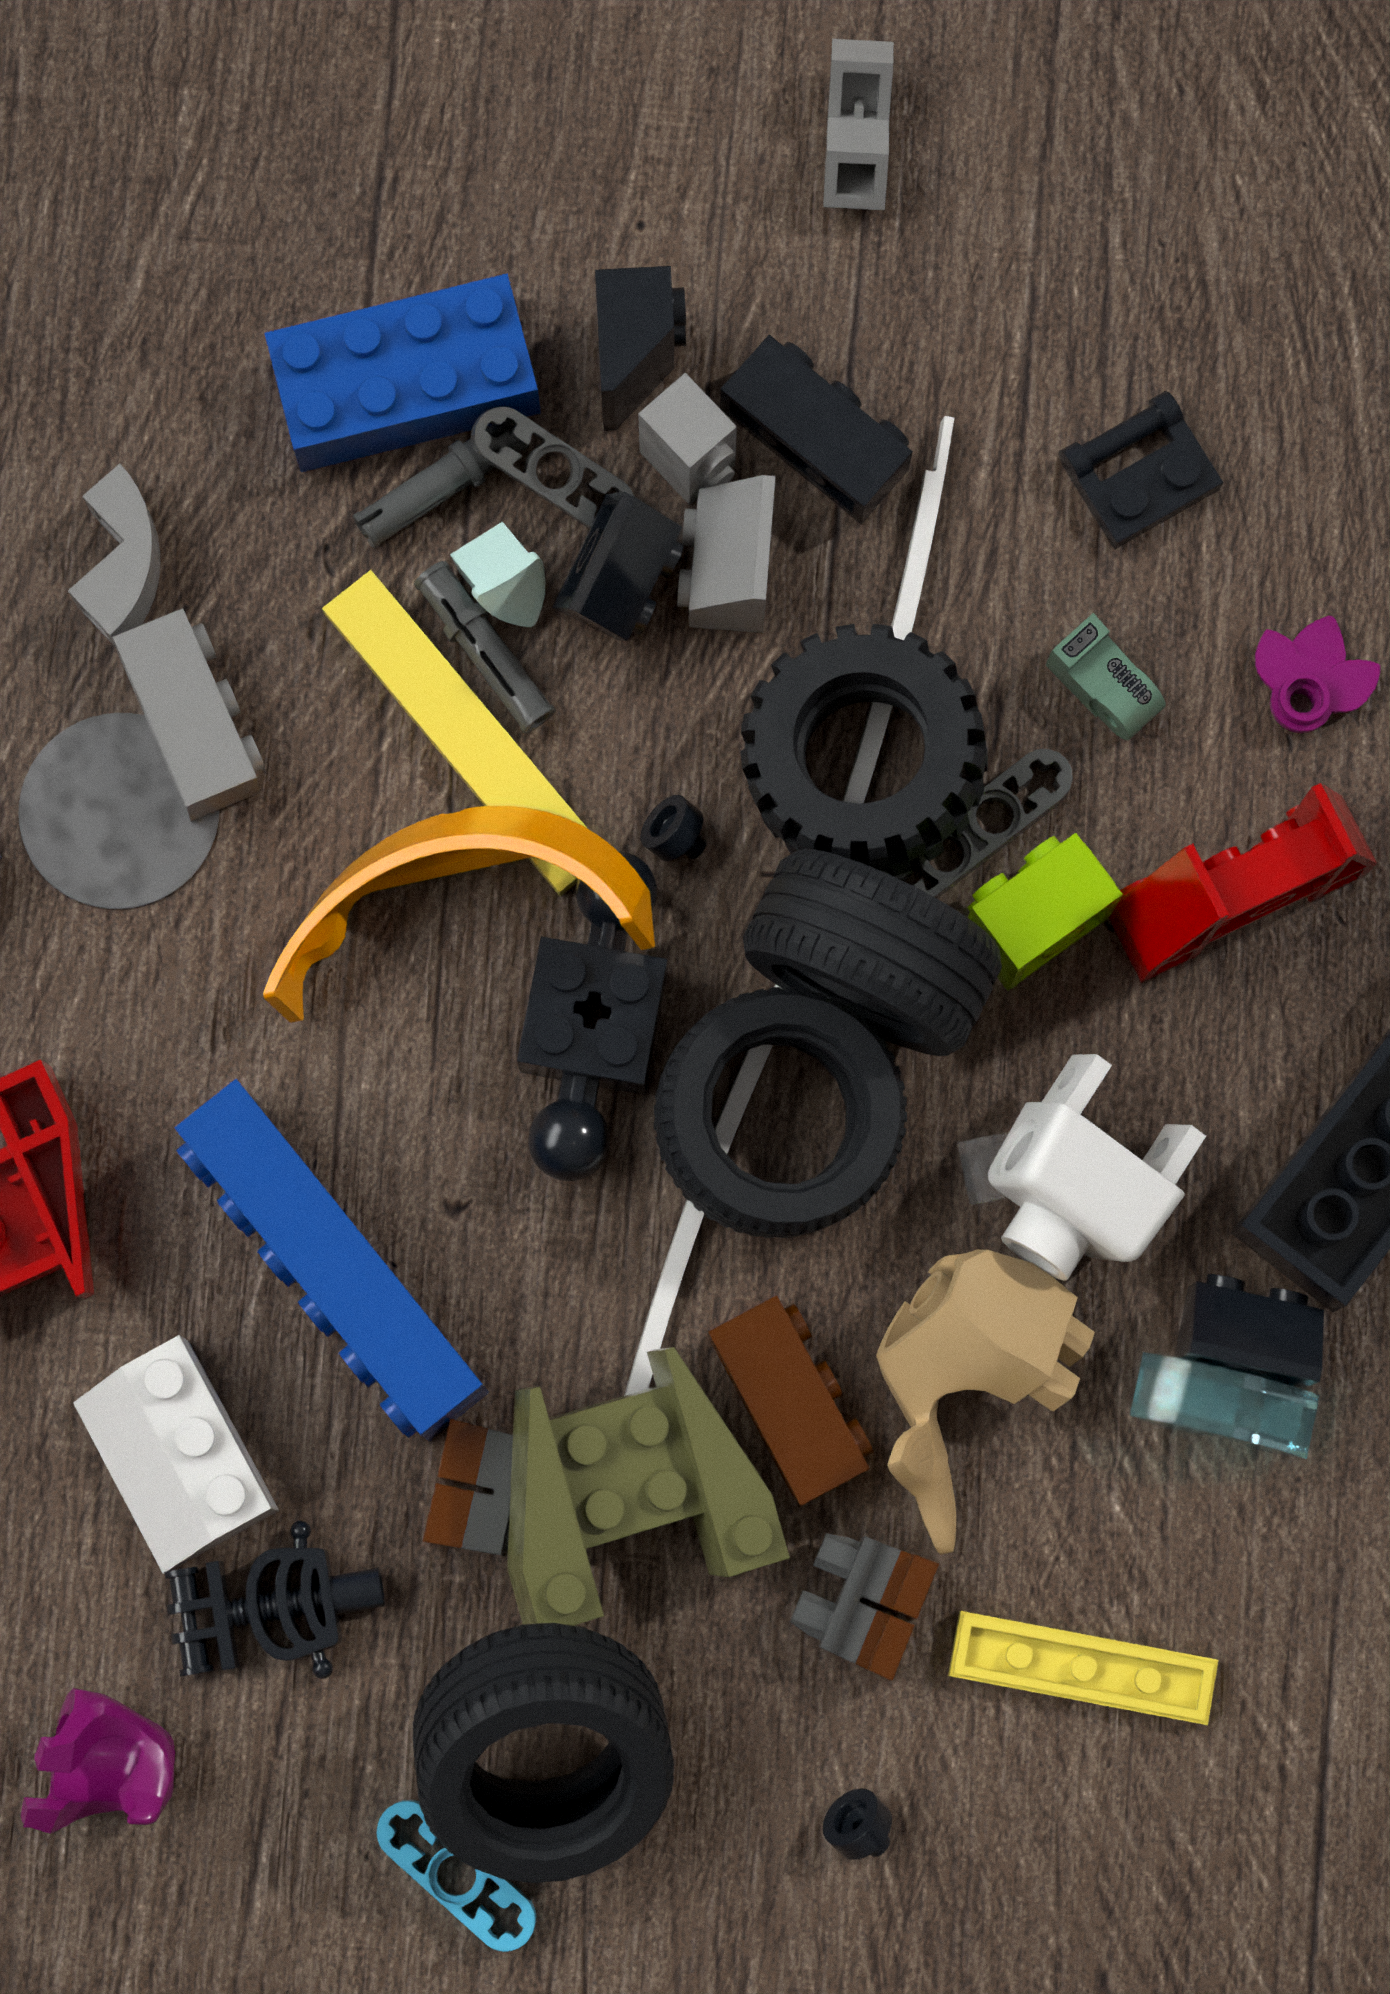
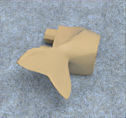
(974, 1327)

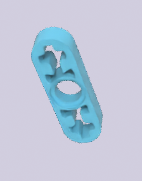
(478, 1924)

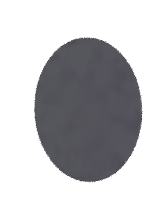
(109, 817)

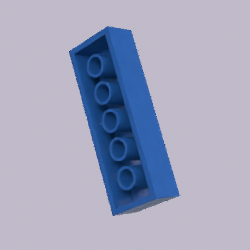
(331, 1260)

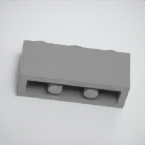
(190, 713)

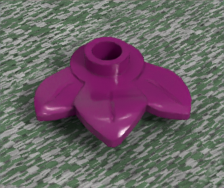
(1314, 668)

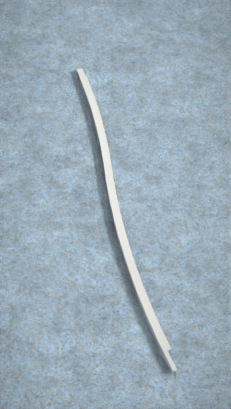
(855, 793)

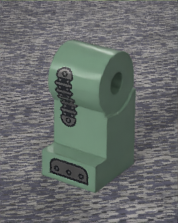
(1105, 679)

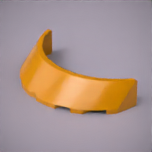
(451, 846)

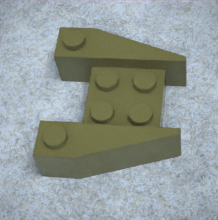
(623, 1473)

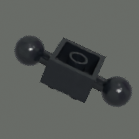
(570, 1135)

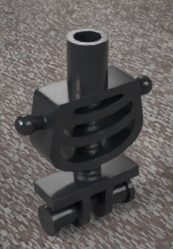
(334, 1595)

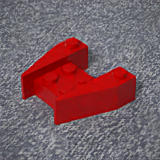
(1197, 902)
(41, 1184)

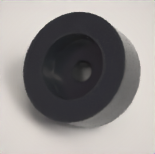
(674, 830)
(858, 1825)

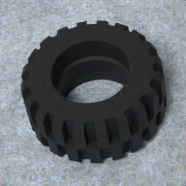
(849, 673)

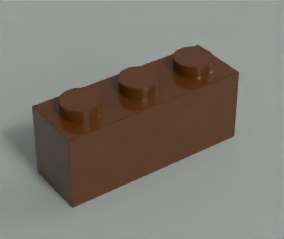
(791, 1399)

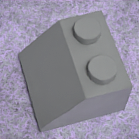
(729, 555)

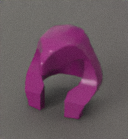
(101, 1763)

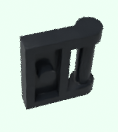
(1149, 488)

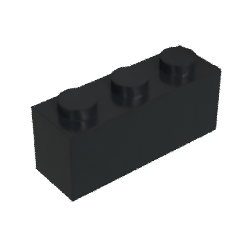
(816, 427)

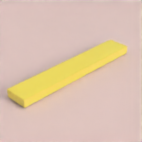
(444, 707)

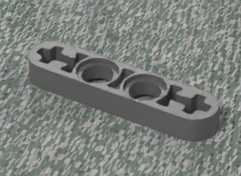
(981, 845)

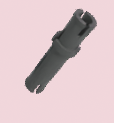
(431, 486)
(470, 627)

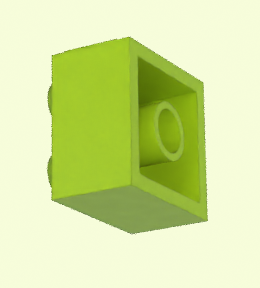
(1044, 907)

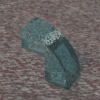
(1224, 1405)

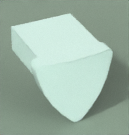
(503, 576)

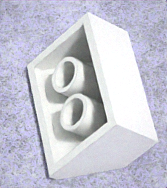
(174, 1454)

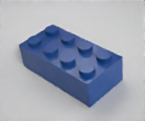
(401, 372)

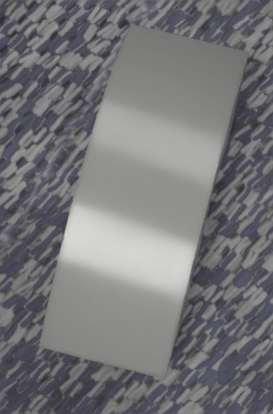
(858, 124)
(124, 584)

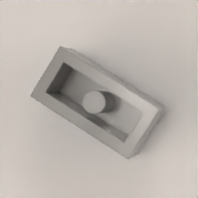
(688, 439)

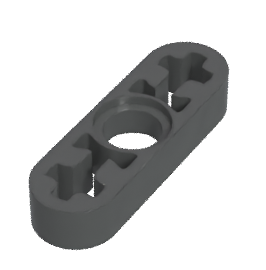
(522, 432)

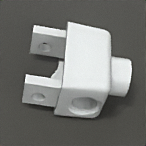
(1079, 1184)

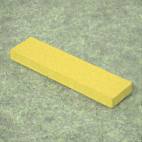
(1083, 1667)

